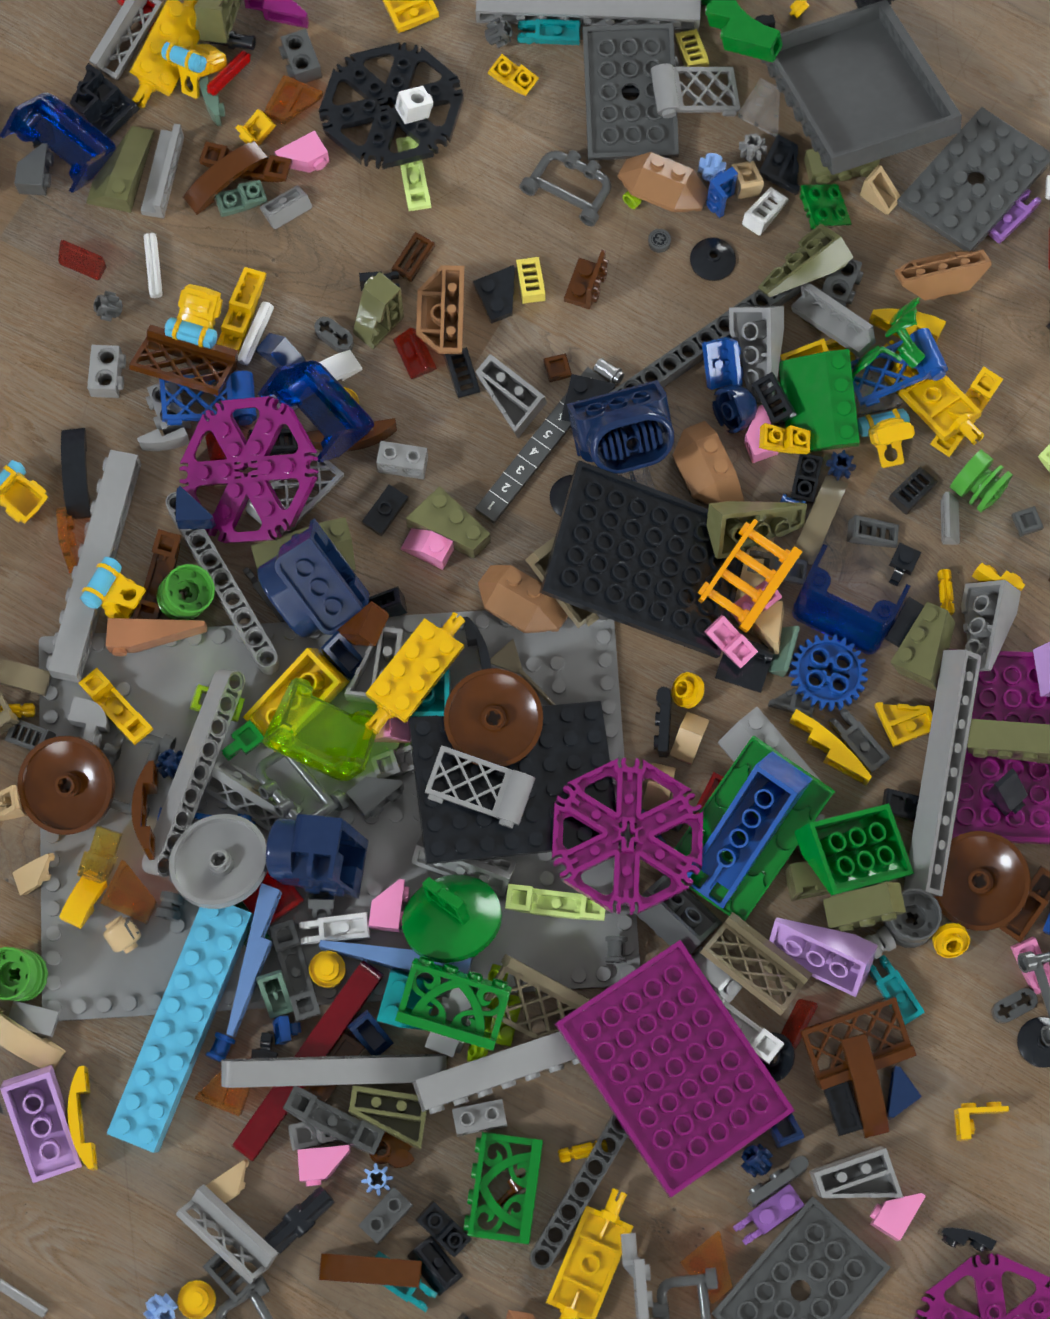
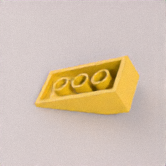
(311, 666)

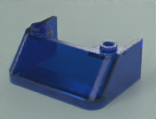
(65, 134)
(324, 404)
(837, 616)

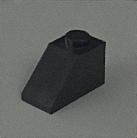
(1008, 793)

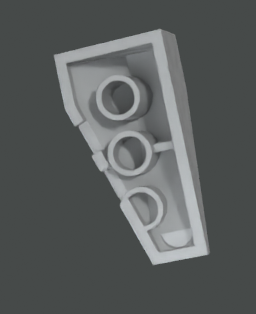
(760, 337)
(988, 617)

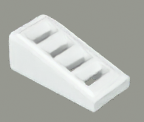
(759, 223)

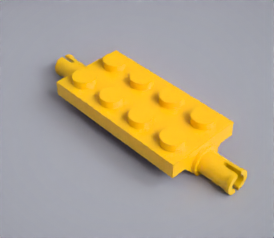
(173, 24)
(939, 405)
(414, 671)
(590, 1261)

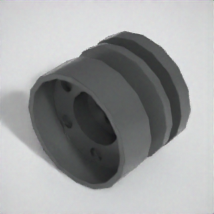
(927, 918)

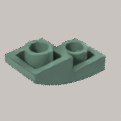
(213, 105)
(241, 199)

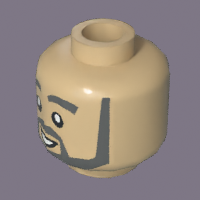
(122, 934)

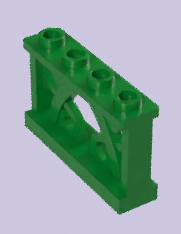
(422, 1019)
(520, 1220)

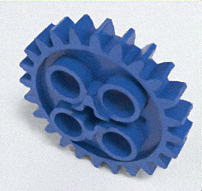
(825, 692)

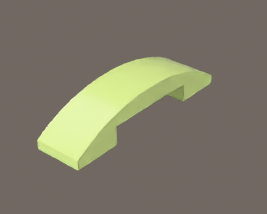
(413, 178)
(552, 903)

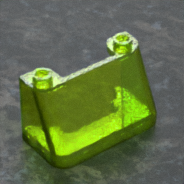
(320, 733)

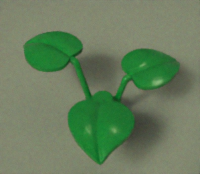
(907, 350)

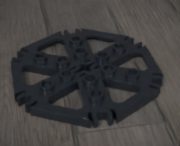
(377, 110)

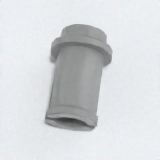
(610, 372)

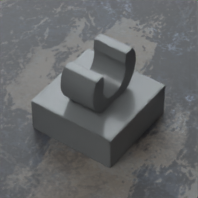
(321, 901)

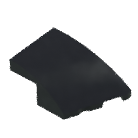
(102, 102)

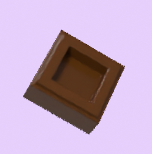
(557, 367)

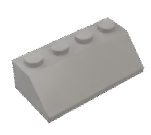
(758, 725)

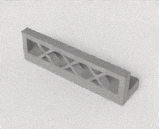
(118, 32)
(163, 172)
(834, 320)
(237, 780)
(484, 870)
(231, 1231)

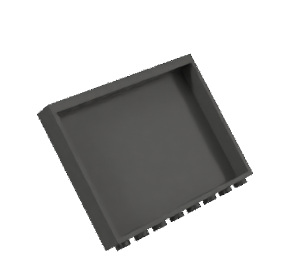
(861, 88)

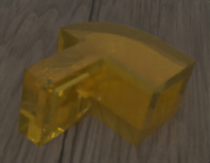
(101, 857)

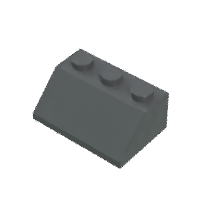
(679, 917)

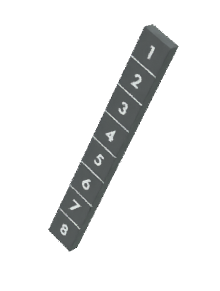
(527, 461)

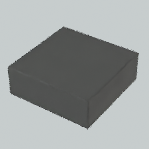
(1027, 521)

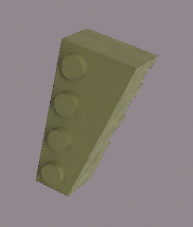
(1009, 740)

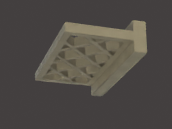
(762, 955)
(540, 982)

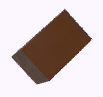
(365, 626)

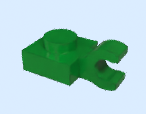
(245, 739)

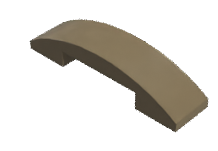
(820, 518)
(24, 677)

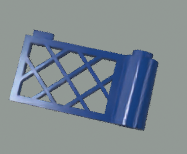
(931, 367)
(238, 386)

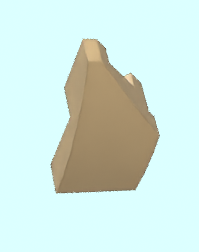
(33, 874)
(229, 1183)

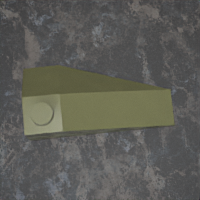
(120, 176)
(818, 255)
(773, 519)
(336, 530)

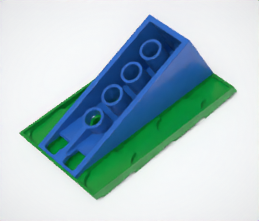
(752, 827)

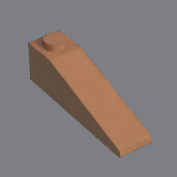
(142, 634)

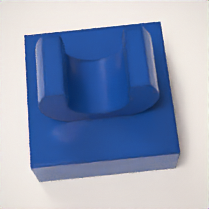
(284, 1030)

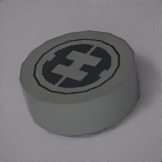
(659, 240)

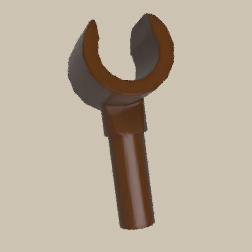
(514, 1189)

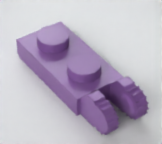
(1014, 217)
(771, 1212)

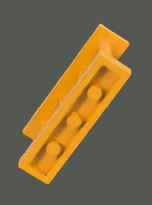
(759, 596)

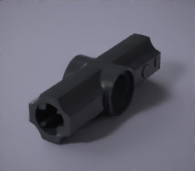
(299, 1220)

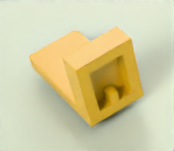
(965, 1125)

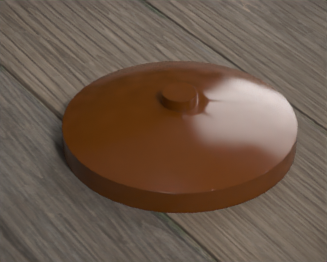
(493, 716)
(66, 785)
(984, 881)

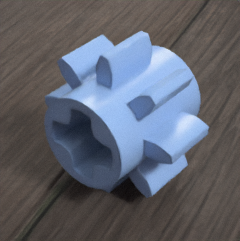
(710, 166)
(377, 1187)
(160, 1307)

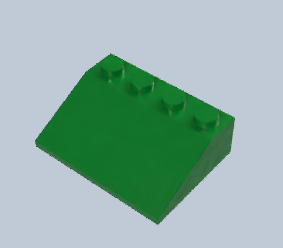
(822, 398)
(855, 849)

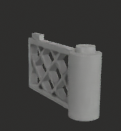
(669, 96)
(328, 466)
(511, 797)

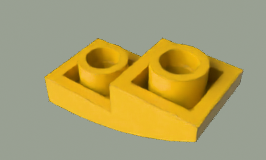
(514, 77)
(788, 440)
(987, 573)
(81, 902)

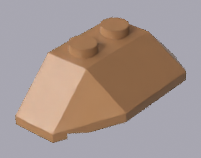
(663, 183)
(943, 273)
(442, 310)
(706, 466)
(518, 600)

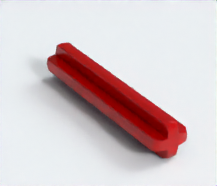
(228, 73)

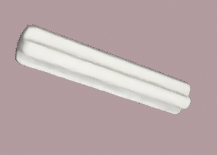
(153, 265)
(255, 333)

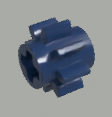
(840, 471)
(169, 763)
(756, 1160)

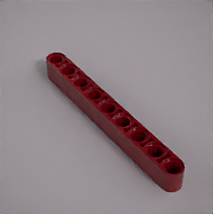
(318, 1044)

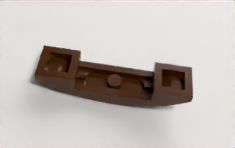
(272, 170)
(222, 174)
(381, 431)
(164, 560)
(146, 785)
(866, 1085)
(370, 1270)

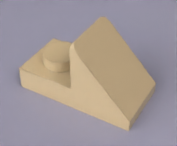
(749, 180)

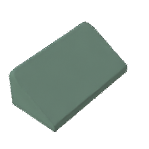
(781, 662)

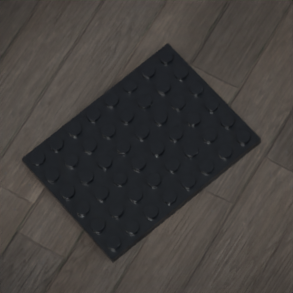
(637, 558)
(568, 747)

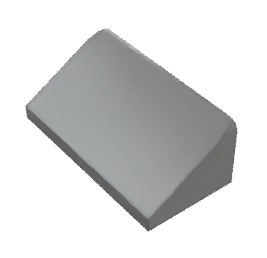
(286, 207)
(949, 519)

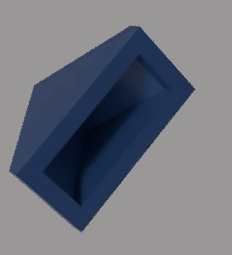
(279, 351)
(190, 513)
(342, 655)
(370, 1034)
(901, 1093)
(786, 1132)

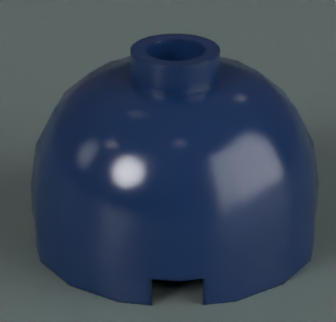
(734, 407)

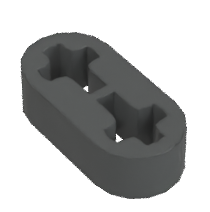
(337, 331)
(1017, 1010)

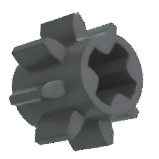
(498, 32)
(108, 306)

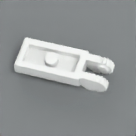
(337, 928)

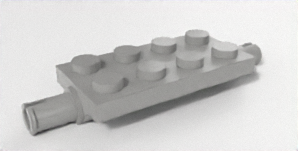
(640, 1273)

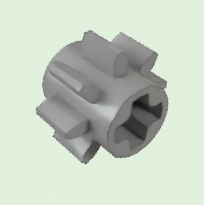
(752, 147)

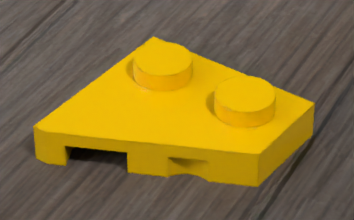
(410, 13)
(904, 721)

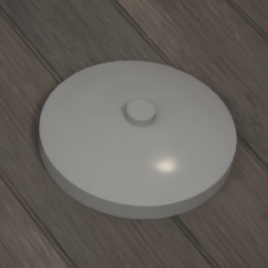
(218, 861)

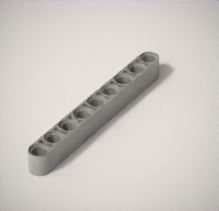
(227, 592)
(195, 767)
(329, 1070)

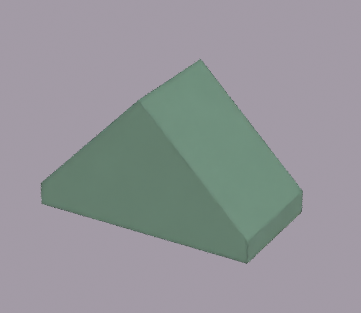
(275, 993)

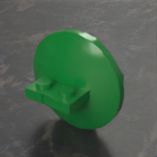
(451, 918)

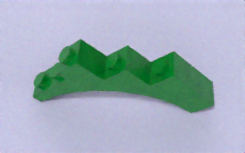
(741, 32)

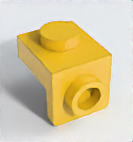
(256, 128)

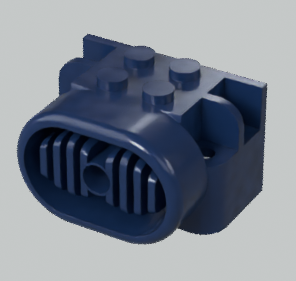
(623, 428)
(312, 584)
(317, 854)

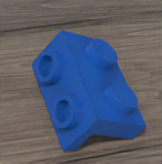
(720, 190)
(722, 362)

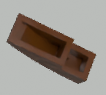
(1036, 902)

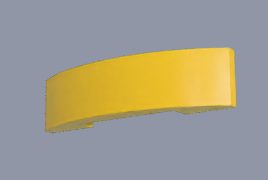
(980, 394)
(115, 706)
(79, 1086)

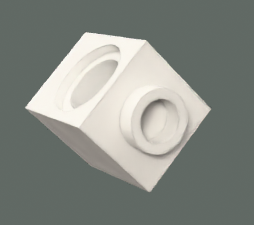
(414, 104)

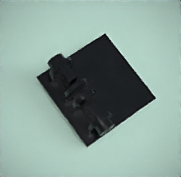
(752, 674)

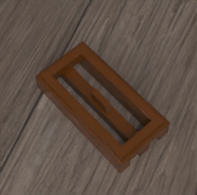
(404, 272)

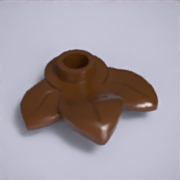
(396, 1153)

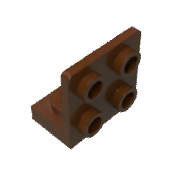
(586, 281)

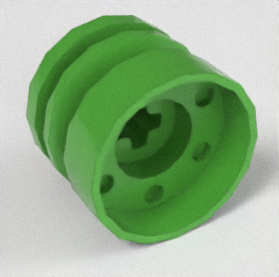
(981, 481)
(198, 591)
(32, 974)

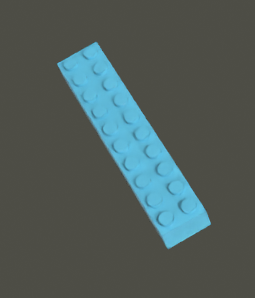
(180, 1027)

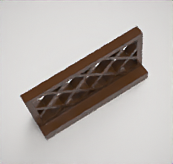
(217, 357)
(882, 1057)

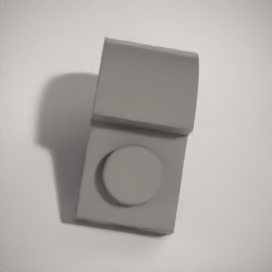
(90, 716)
(718, 979)

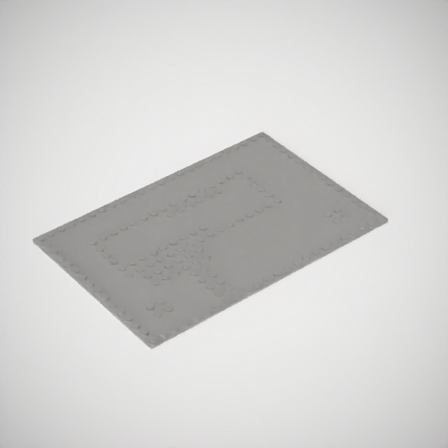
(159, 683)

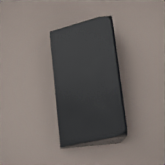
(436, 1265)

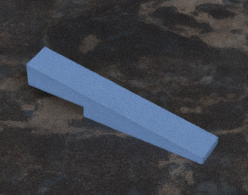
(255, 954)
(384, 956)

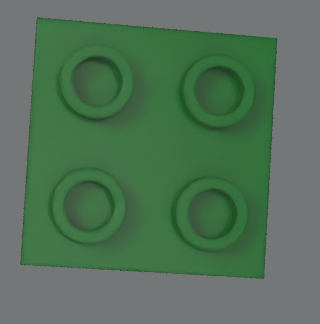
(824, 205)

